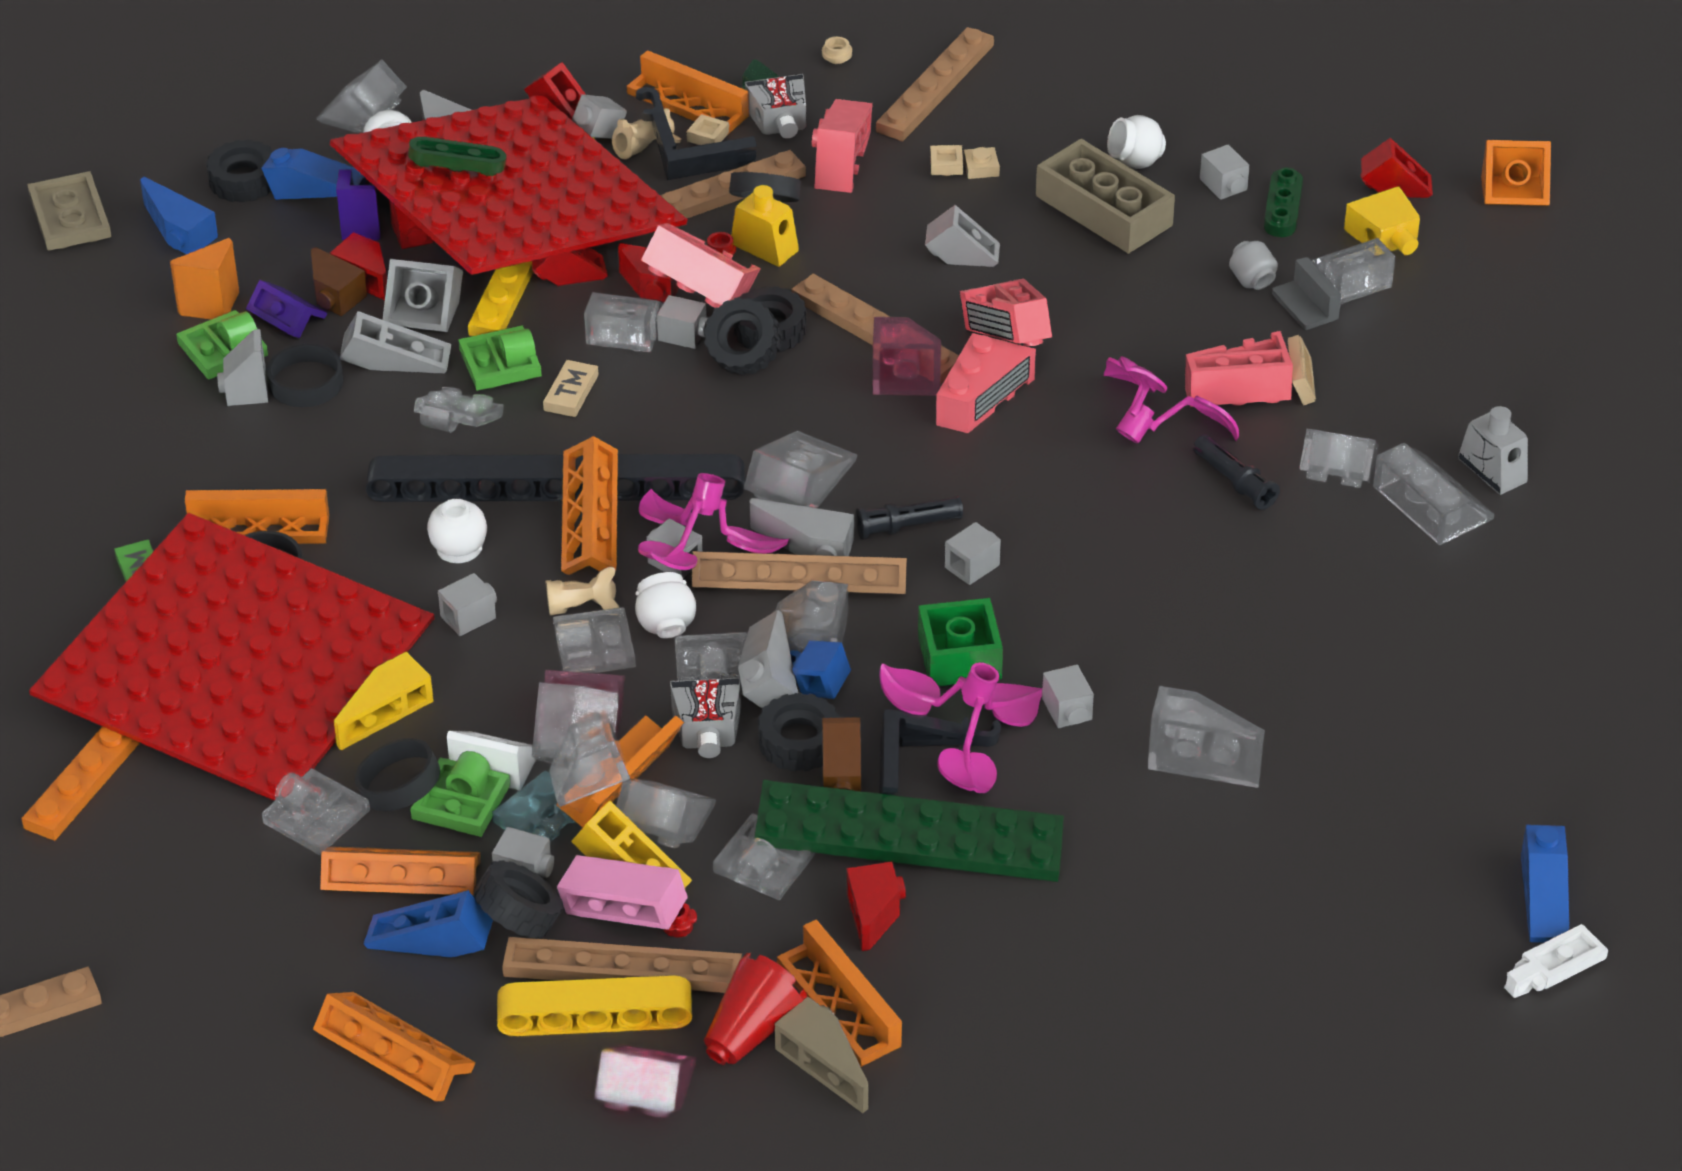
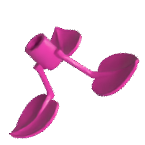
(1139, 417)
(704, 500)
(1009, 703)

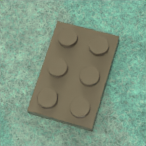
(69, 211)

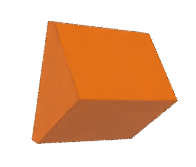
(1516, 172)
(206, 281)

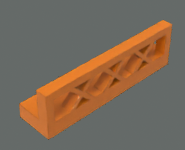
(693, 88)
(596, 502)
(265, 508)
(640, 749)
(398, 870)
(851, 985)
(391, 1044)

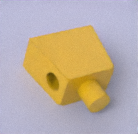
(1385, 217)
(765, 227)

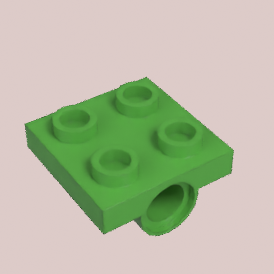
(215, 339)
(500, 357)
(463, 795)

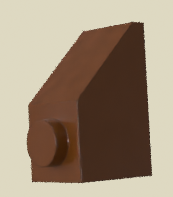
(337, 282)
(842, 753)

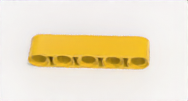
(594, 1005)

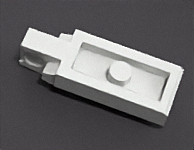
(1555, 961)

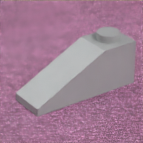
(390, 347)
(808, 529)
(767, 662)

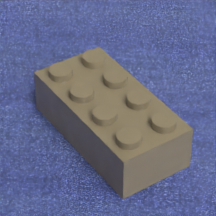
(1105, 195)

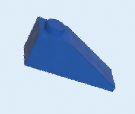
(304, 174)
(180, 220)
(1545, 881)
(433, 927)

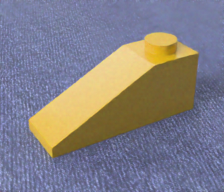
(384, 697)
(617, 838)

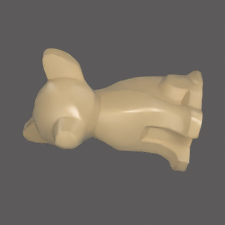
(634, 137)
(575, 593)

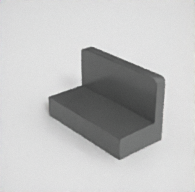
(1310, 297)

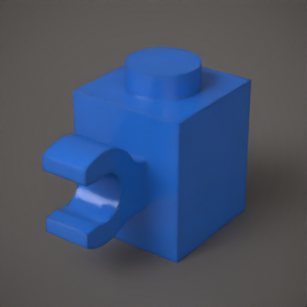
(820, 668)

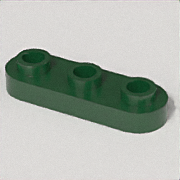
(457, 155)
(1283, 202)

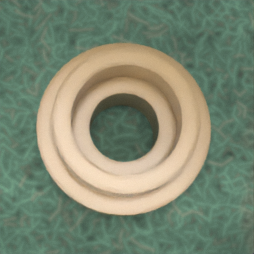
(837, 50)

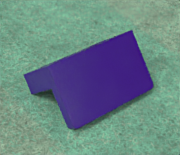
(357, 207)
(282, 308)

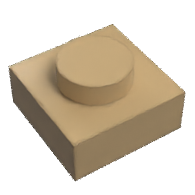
(707, 130)
(946, 160)
(981, 162)

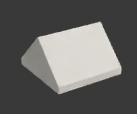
(502, 754)

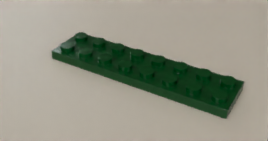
(910, 830)

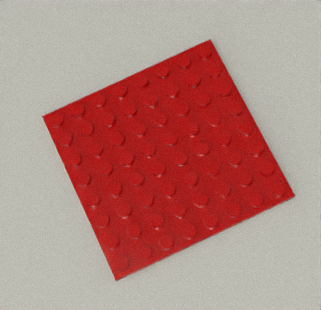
(550, 199)
(230, 655)

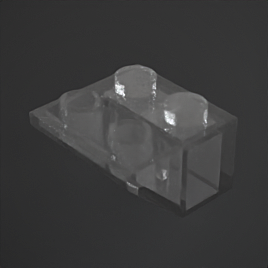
(1359, 269)
(621, 322)

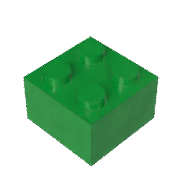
(957, 637)

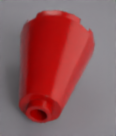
(750, 1007)

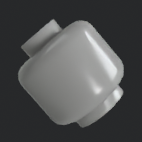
(1253, 264)

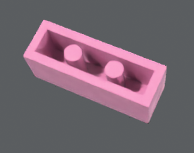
(622, 892)

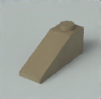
(818, 1045)

